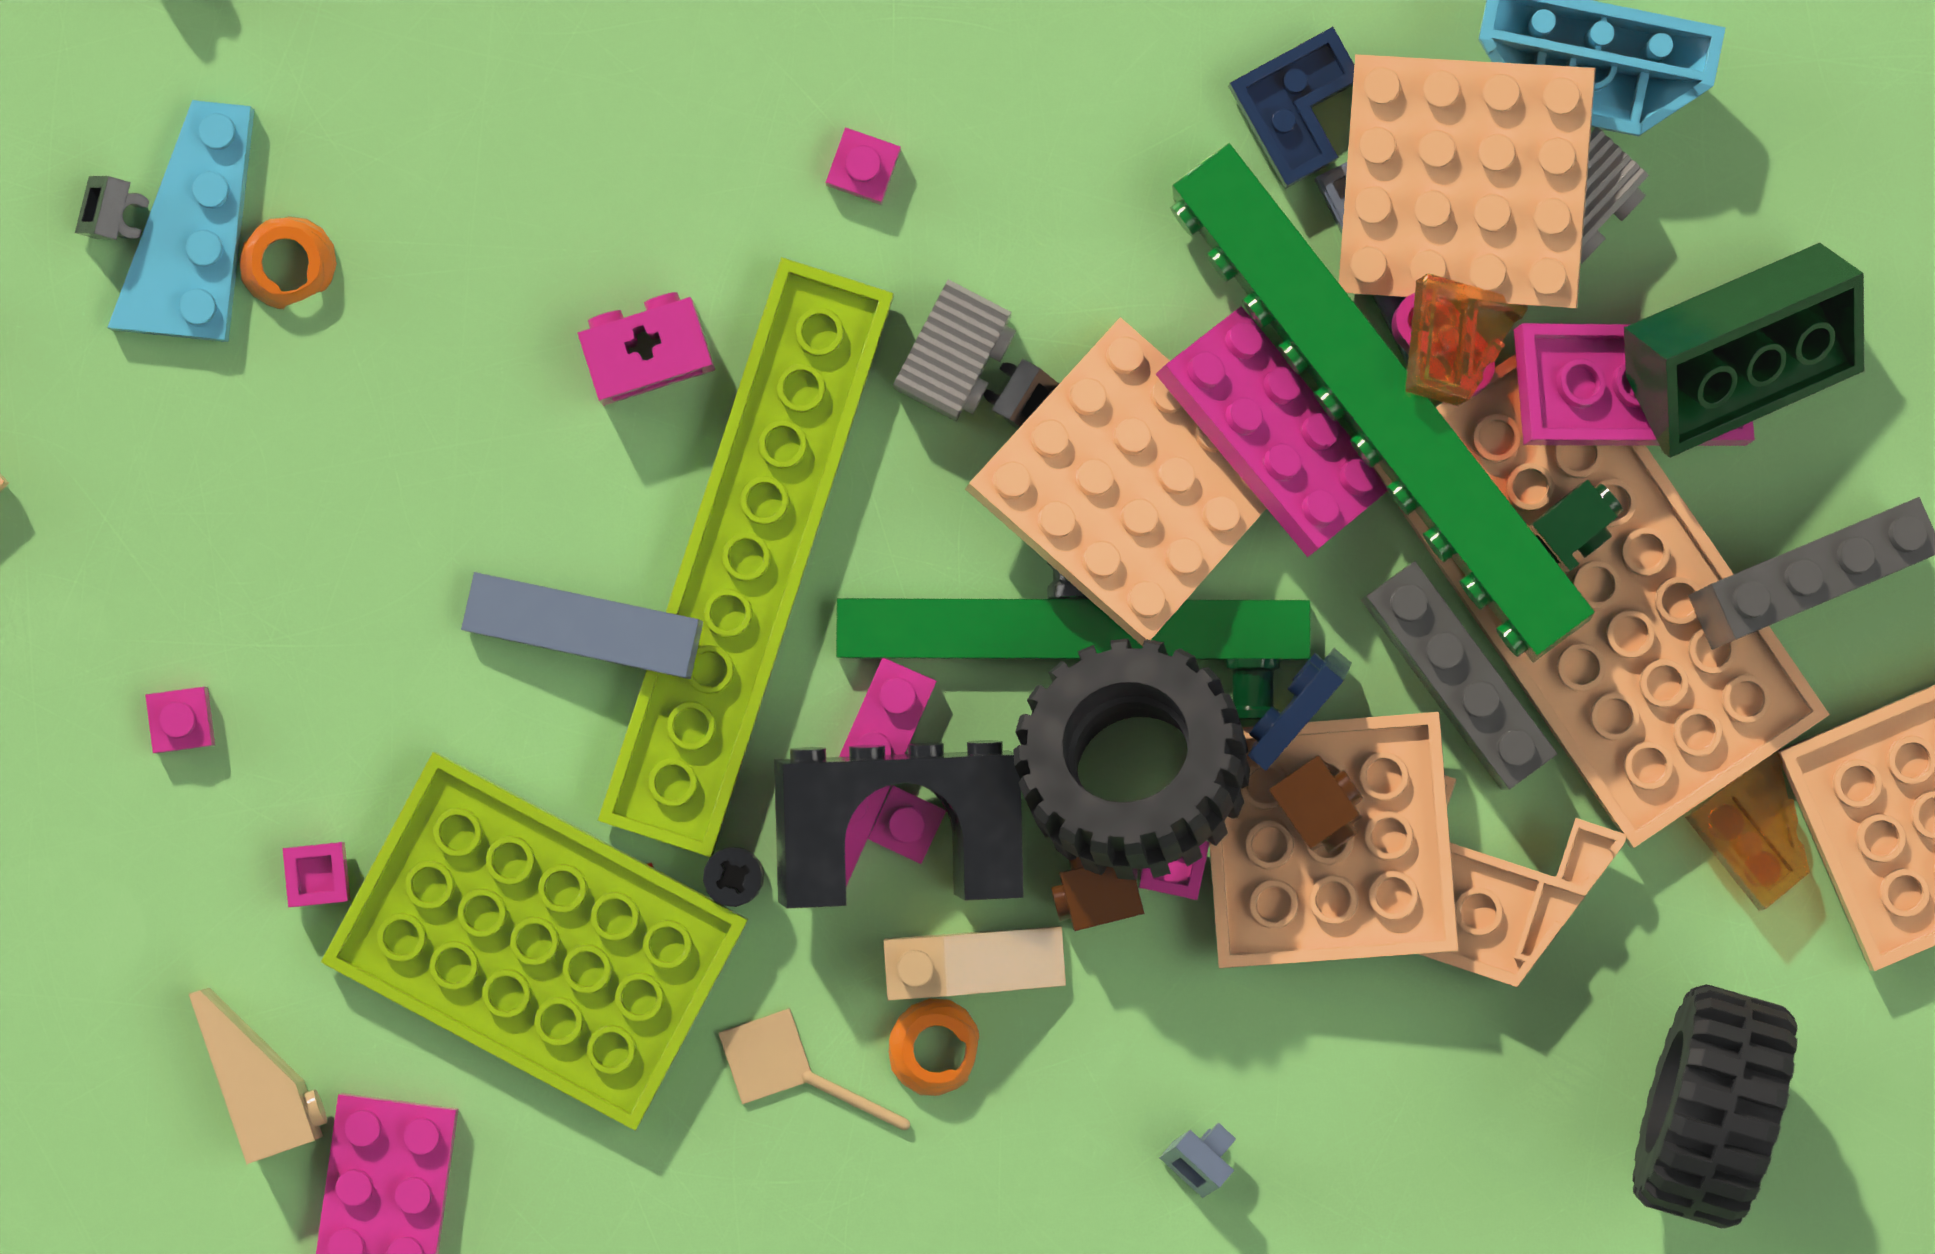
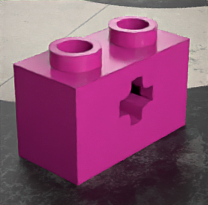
(625, 374)

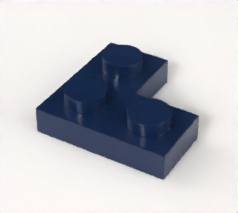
(1280, 100)
(1311, 689)

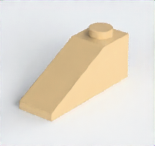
(974, 962)
(260, 1089)

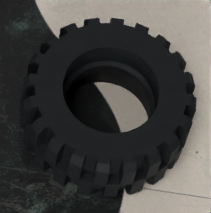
(1116, 688)
(1715, 1106)

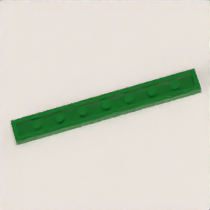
(1062, 629)

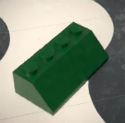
(1747, 347)

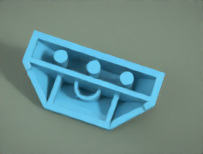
(1641, 58)

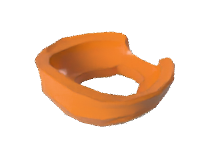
(314, 241)
(905, 1032)

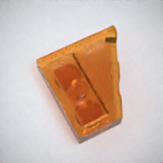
(1455, 337)
(1754, 832)

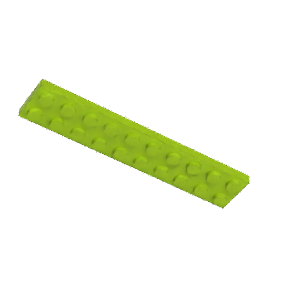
(748, 554)

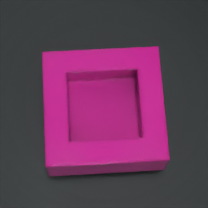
(863, 166)
(180, 719)
(907, 824)
(316, 874)
(1182, 881)

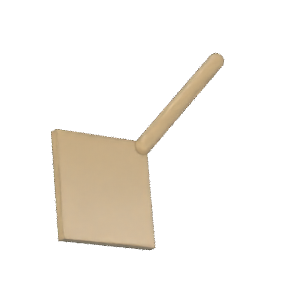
(770, 1058)

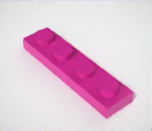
(888, 719)

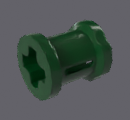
(1253, 685)

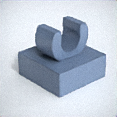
(1199, 1160)

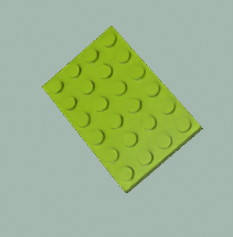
(534, 940)

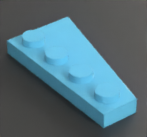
(191, 242)

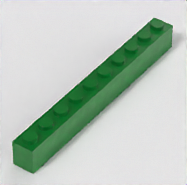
(1367, 387)

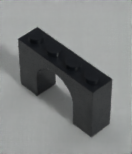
(821, 794)

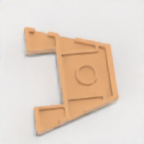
(1514, 912)

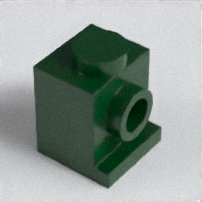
(1577, 523)

